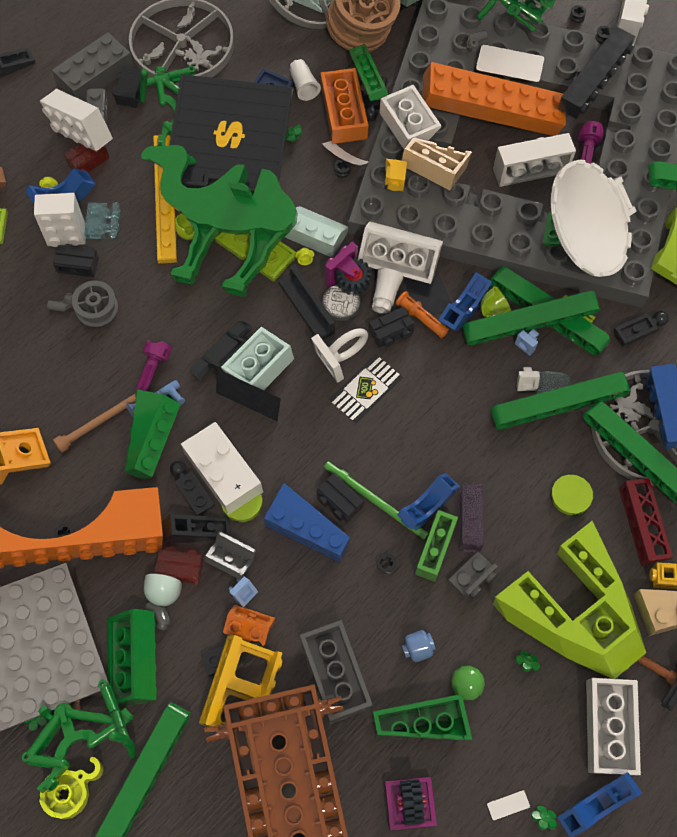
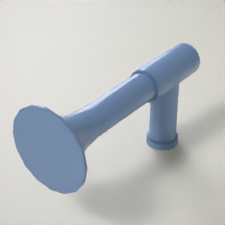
(168, 389)

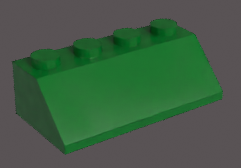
(132, 657)

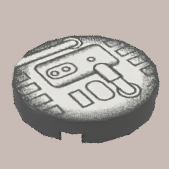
(340, 304)

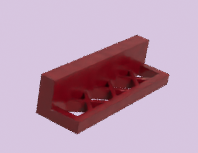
(638, 524)

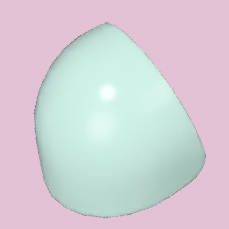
(161, 589)

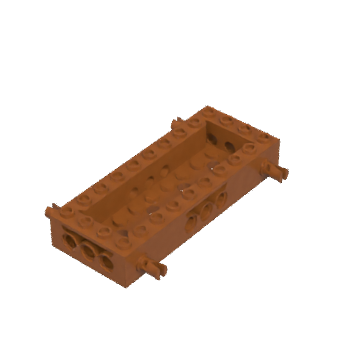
(302, 762)

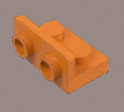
(248, 624)

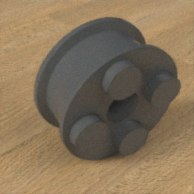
(95, 303)

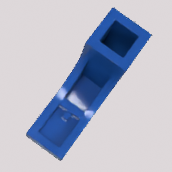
(77, 182)
(467, 304)
(429, 502)
(599, 804)

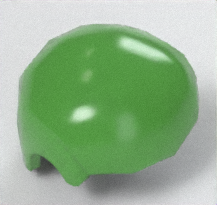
(468, 682)

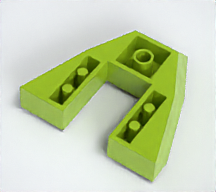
(603, 635)

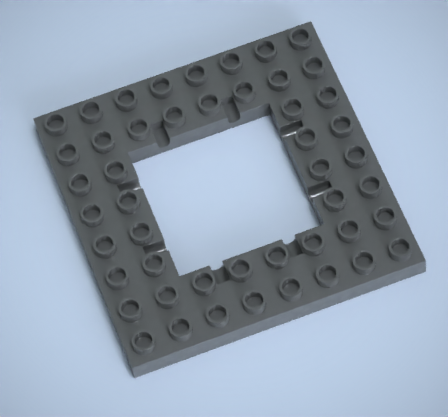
(510, 230)

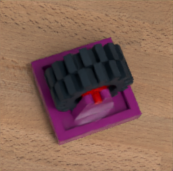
(347, 271)
(410, 803)

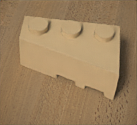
(435, 163)
(657, 609)

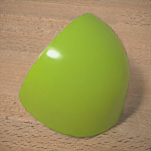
(494, 303)

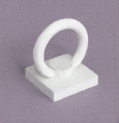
(331, 357)

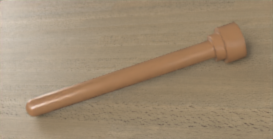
(64, 442)

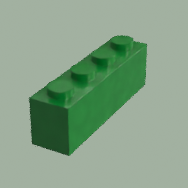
(150, 429)
(428, 719)

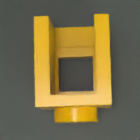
(395, 174)
(657, 576)

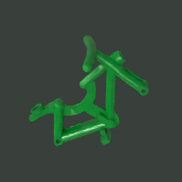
(514, 7)
(160, 80)
(63, 718)

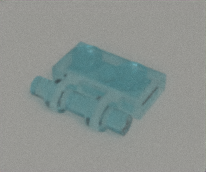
(96, 220)

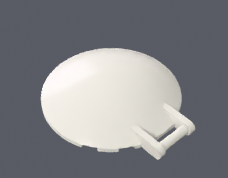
(592, 217)

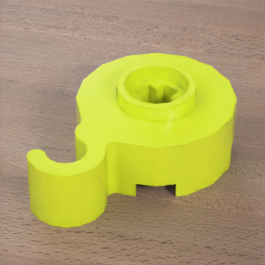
(78, 794)

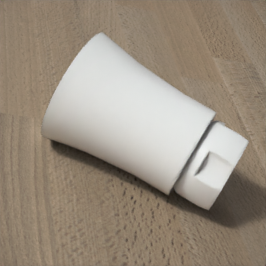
(305, 83)
(386, 290)

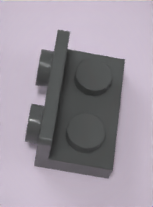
(473, 575)

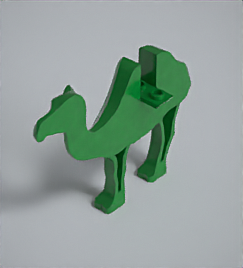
(225, 208)

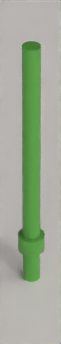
(371, 496)

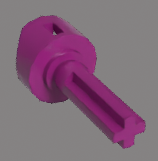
(590, 139)
(155, 354)

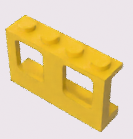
(226, 683)

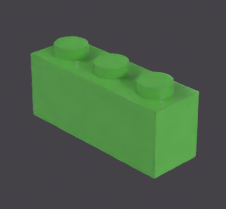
(436, 545)

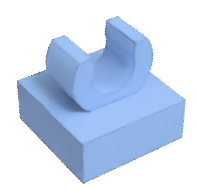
(528, 341)
(243, 591)

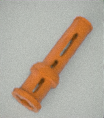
(415, 309)

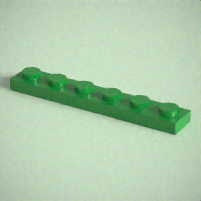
(368, 72)

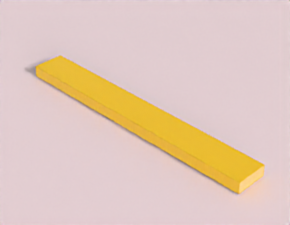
(164, 219)

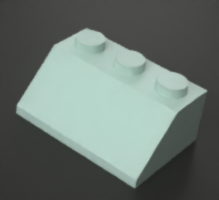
(317, 232)
(259, 359)

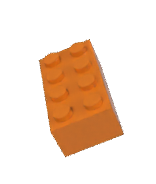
(344, 106)

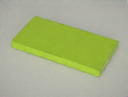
(277, 262)

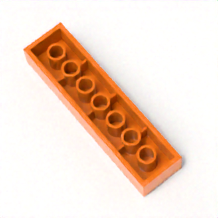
(492, 99)

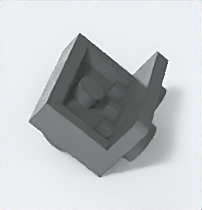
(231, 555)

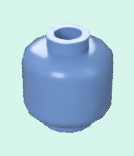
(418, 646)

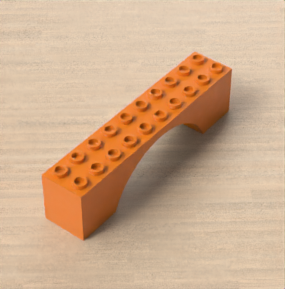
(125, 526)

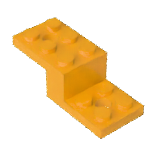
(13, 459)

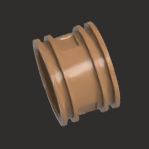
(361, 22)

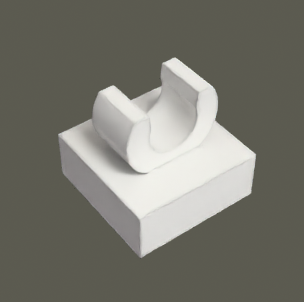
(528, 380)

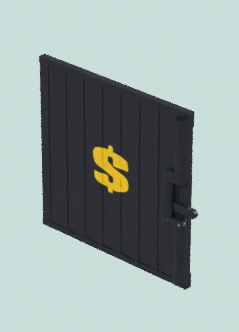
(229, 126)

